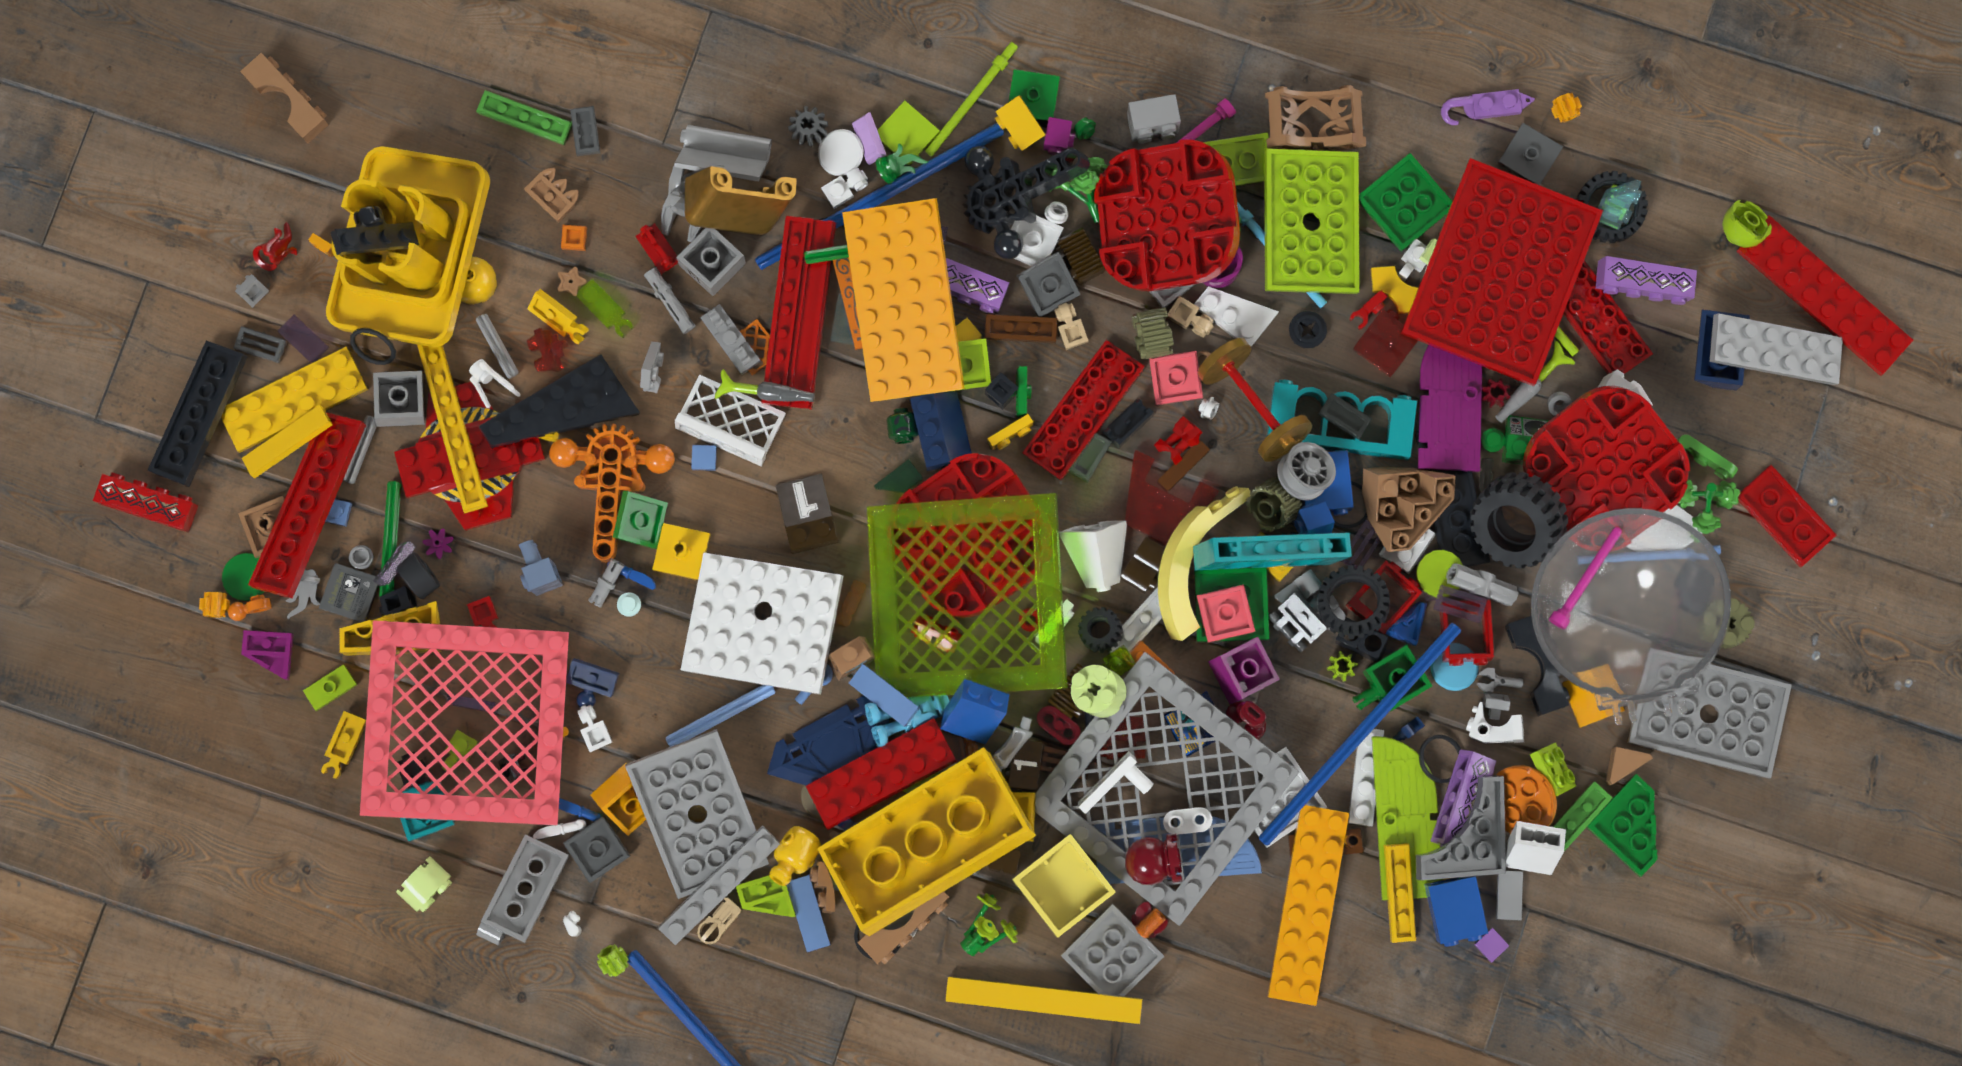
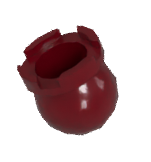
(1153, 860)

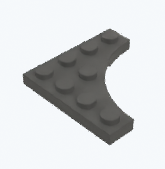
(1478, 845)

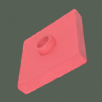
(1176, 378)
(1225, 613)

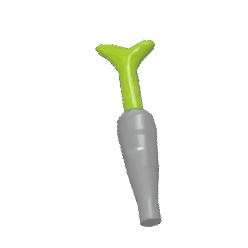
(1525, 391)

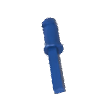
(638, 577)
(575, 809)

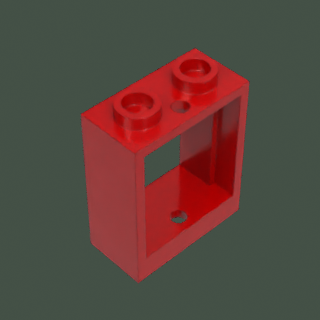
(1408, 585)
(1477, 658)

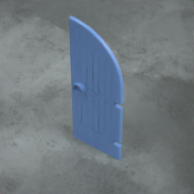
(1244, 862)

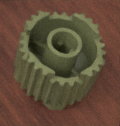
(1153, 333)
(1272, 505)
(1740, 625)

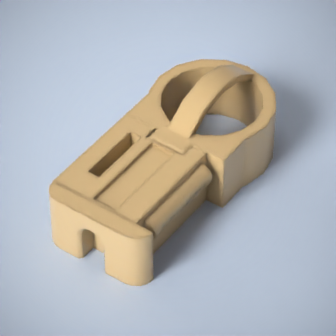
(722, 918)

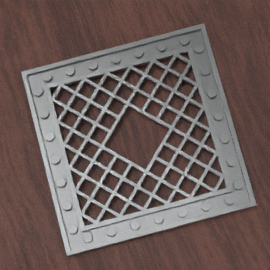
(1276, 770)

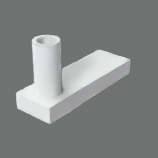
(1124, 767)

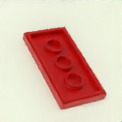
(1786, 516)

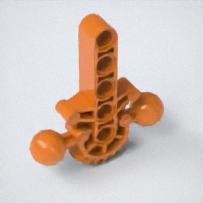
(565, 453)

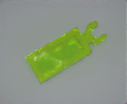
(603, 307)

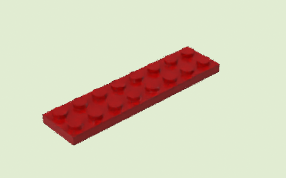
(1827, 298)
(306, 507)

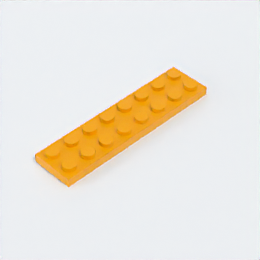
(1308, 905)

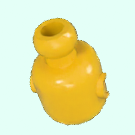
(794, 854)

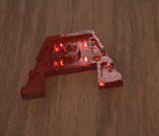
(1154, 510)

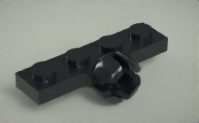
(372, 234)

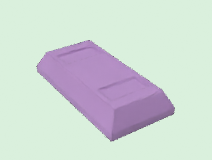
(869, 136)

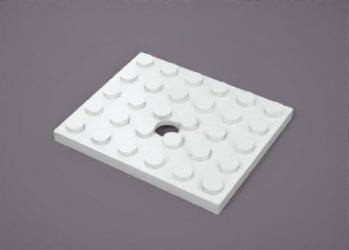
(779, 652)

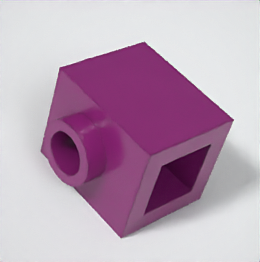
(1058, 136)

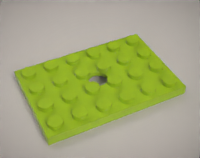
(1321, 185)

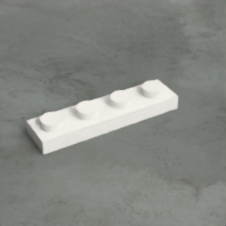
(1363, 790)

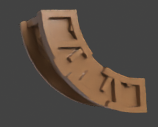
(1288, 139)

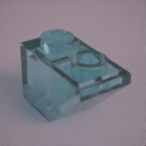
(1617, 202)

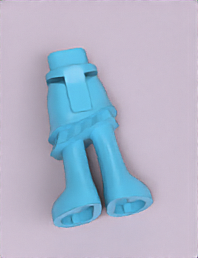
(930, 708)

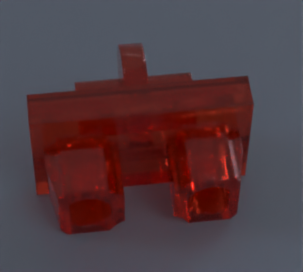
(550, 348)

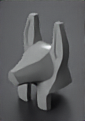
(676, 203)

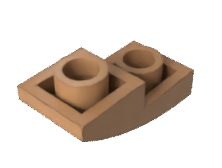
(821, 879)

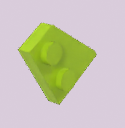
(765, 897)

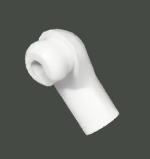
(570, 924)

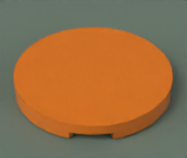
(1527, 797)

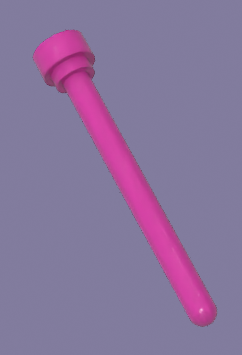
(1223, 111)
(1561, 617)

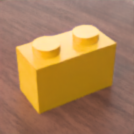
(1019, 123)

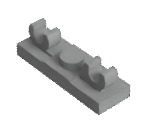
(730, 339)

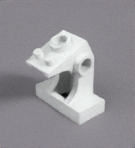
(1510, 732)

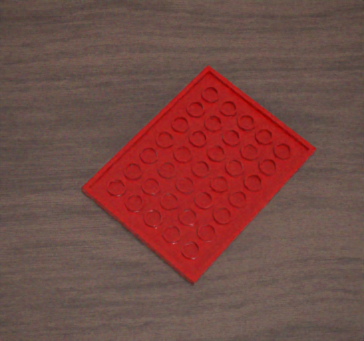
(1501, 272)

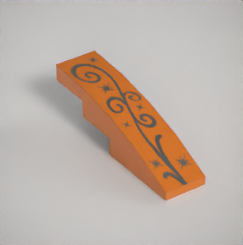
(845, 282)

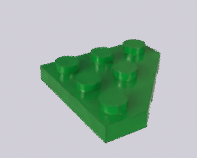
(1629, 825)

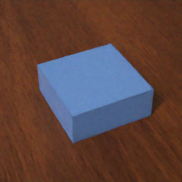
(704, 457)

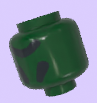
(902, 426)

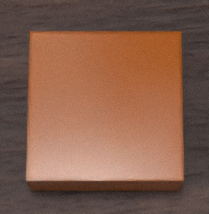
(573, 237)

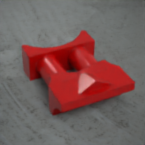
(1182, 430)

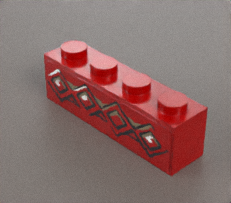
(144, 502)

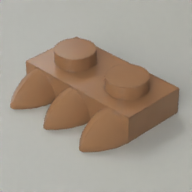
(551, 195)

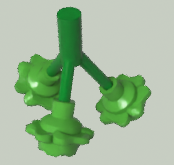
(1086, 184)
(1724, 494)

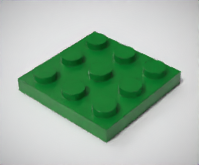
(1405, 202)
(1256, 590)

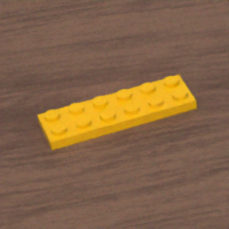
(289, 398)

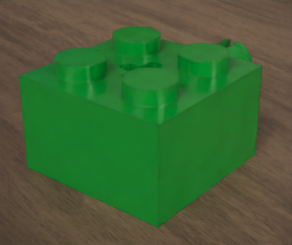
(1381, 676)

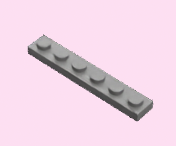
(718, 885)

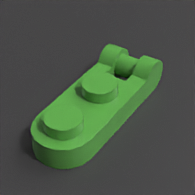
(1706, 456)

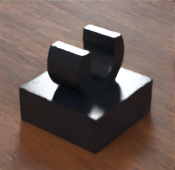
(511, 773)

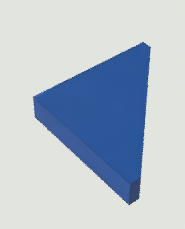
(1409, 625)

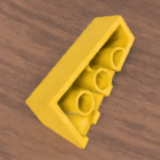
(358, 637)

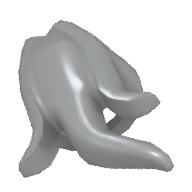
(306, 588)

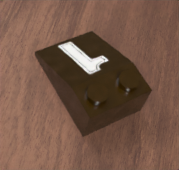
(806, 513)

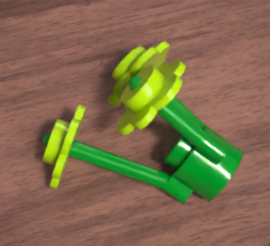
(975, 939)

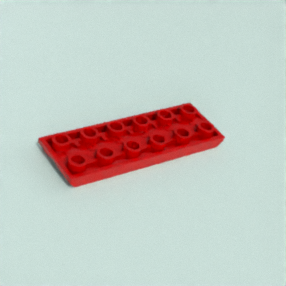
(1604, 325)
(1083, 410)

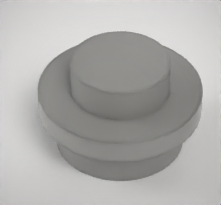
(361, 557)

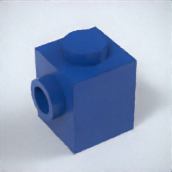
(1314, 519)

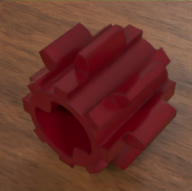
(1499, 386)

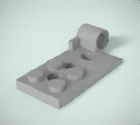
(496, 921)

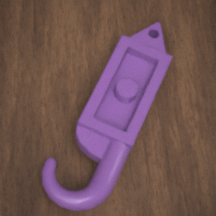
(1488, 105)

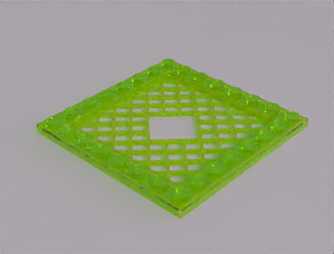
(1049, 604)

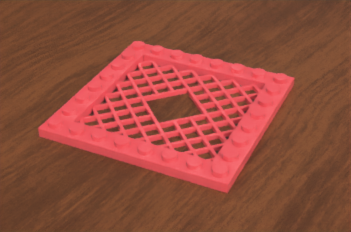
(536, 811)

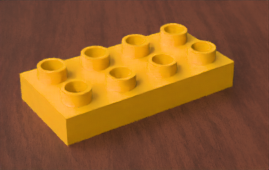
(926, 842)

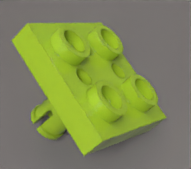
(1552, 765)

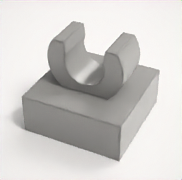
(251, 290)
(1495, 703)

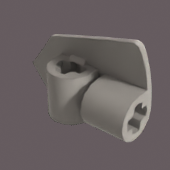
(1308, 587)

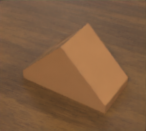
(1623, 763)

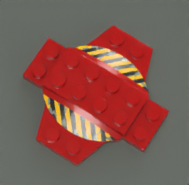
(428, 468)

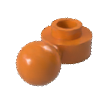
(237, 611)

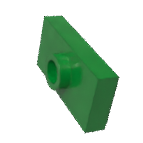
(1024, 391)

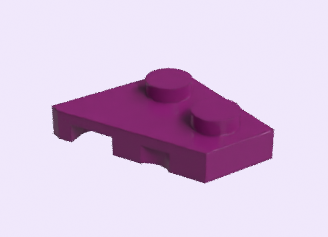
(269, 650)

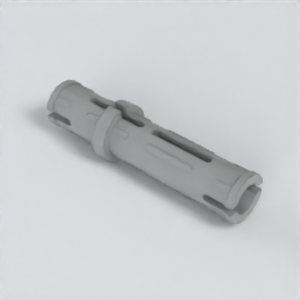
(665, 293)

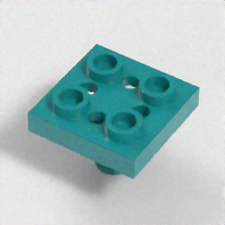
(417, 828)

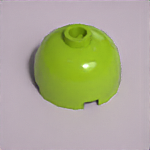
(1741, 224)

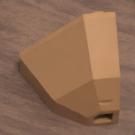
(1404, 502)

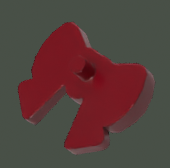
(1141, 913)

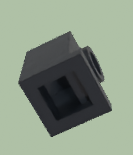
(1001, 391)
(397, 601)
(412, 770)

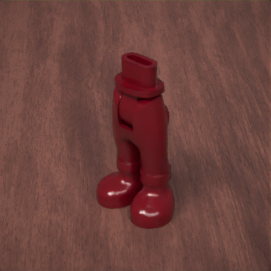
(1250, 714)

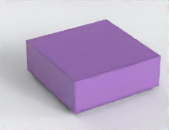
(1491, 945)

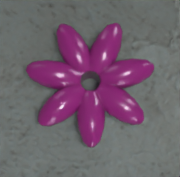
(442, 543)

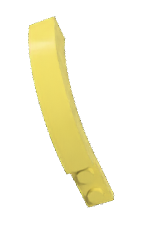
(1177, 557)

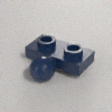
(592, 679)

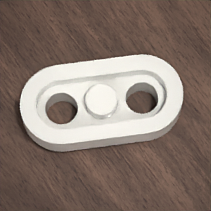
(1187, 820)

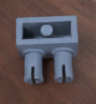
(538, 573)

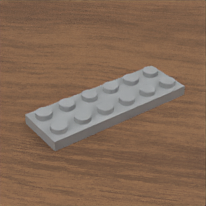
(1776, 349)

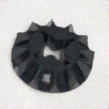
(1307, 318)

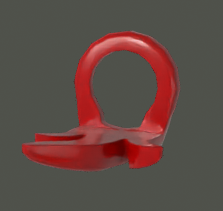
(275, 249)

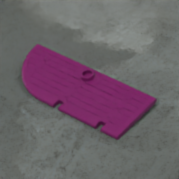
(1450, 412)

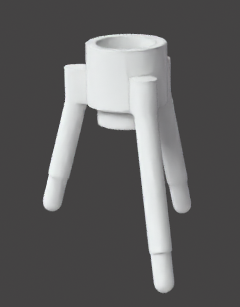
(483, 373)

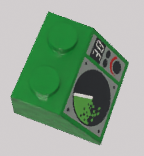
(1517, 436)

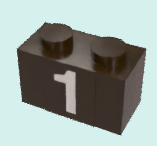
(1025, 767)

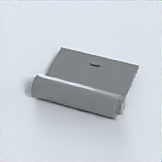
(738, 153)

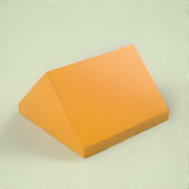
(1585, 705)

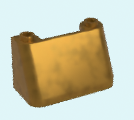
(716, 205)

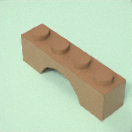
(265, 78)
(883, 942)

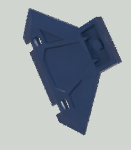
(824, 745)

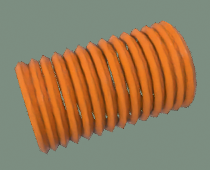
(1146, 927)

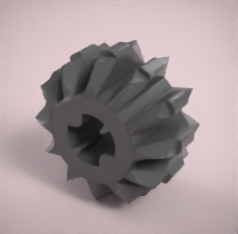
(803, 133)

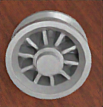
(1306, 471)

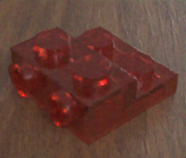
(1384, 344)

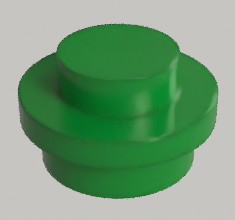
(1084, 128)
(1492, 440)

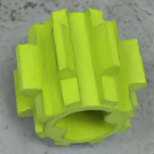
(1349, 665)
(612, 960)

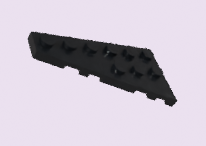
(572, 402)

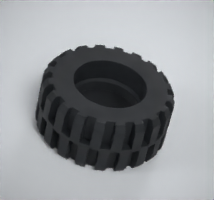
(1503, 541)

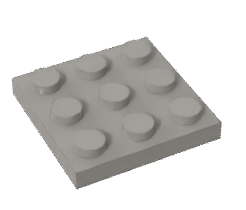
(1112, 954)

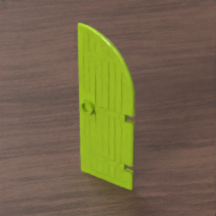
(1403, 805)

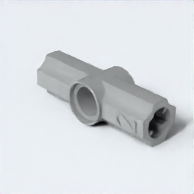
(1482, 584)

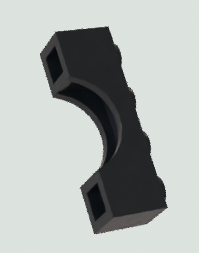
(1549, 693)

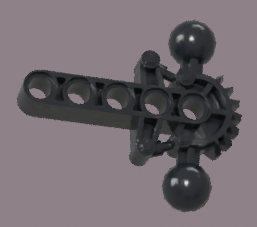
(986, 217)

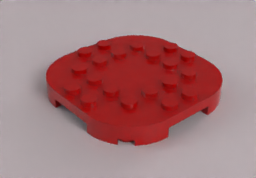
(1167, 215)
(1608, 456)
(968, 478)

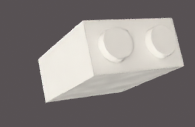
(1534, 847)

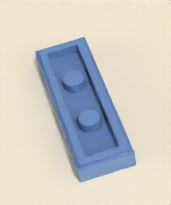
(884, 695)
(808, 913)

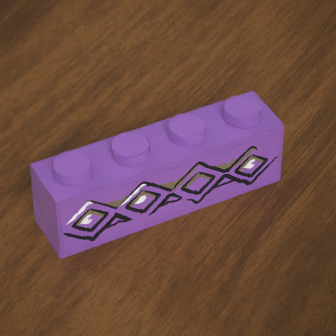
(1646, 279)
(976, 287)
(1461, 794)

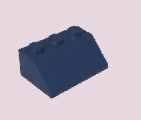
(1711, 373)
(940, 428)

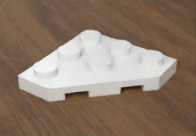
(1292, 790)

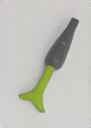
(766, 390)

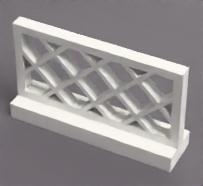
(726, 440)

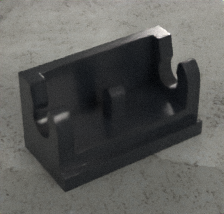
(1128, 423)

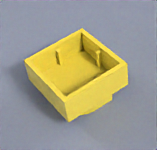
(1063, 885)

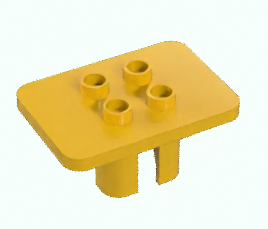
(418, 289)

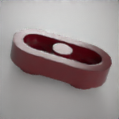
(1059, 724)

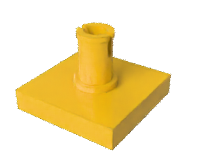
(680, 551)

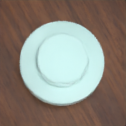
(628, 604)

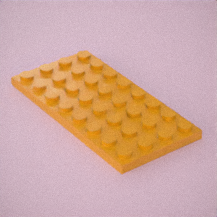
(903, 300)

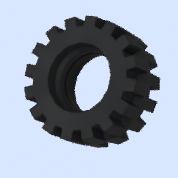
(1094, 617)

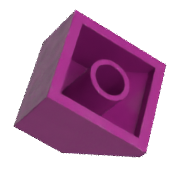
(1243, 670)

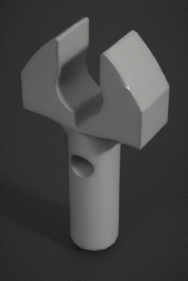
(1498, 681)

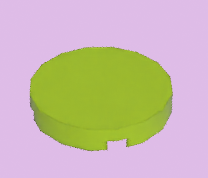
(1433, 570)

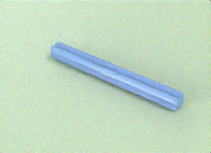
(720, 715)

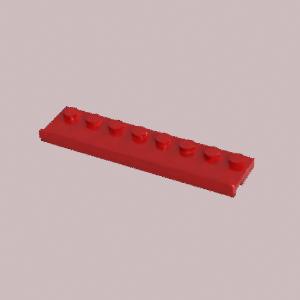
(799, 308)

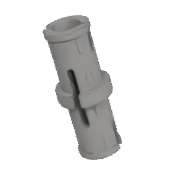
(606, 582)

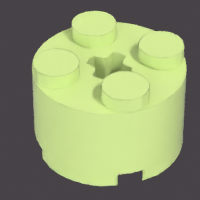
(1086, 687)
(424, 884)

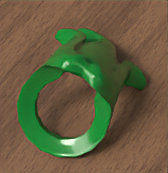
(894, 165)

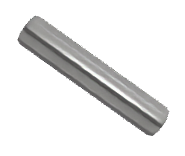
(497, 346)
(359, 455)

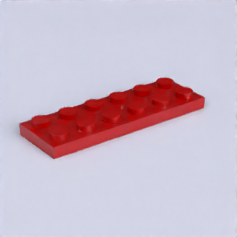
(881, 773)

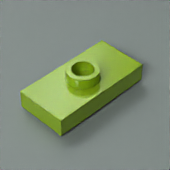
(330, 687)

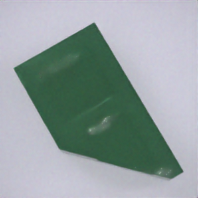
(900, 479)

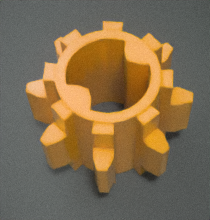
(1566, 107)
(214, 604)

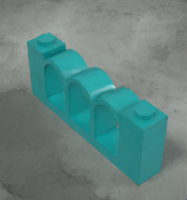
(1400, 427)
(1272, 551)

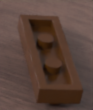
(1021, 328)

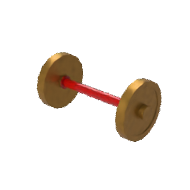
(1225, 362)

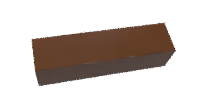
(1177, 472)

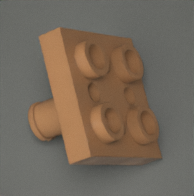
(258, 519)

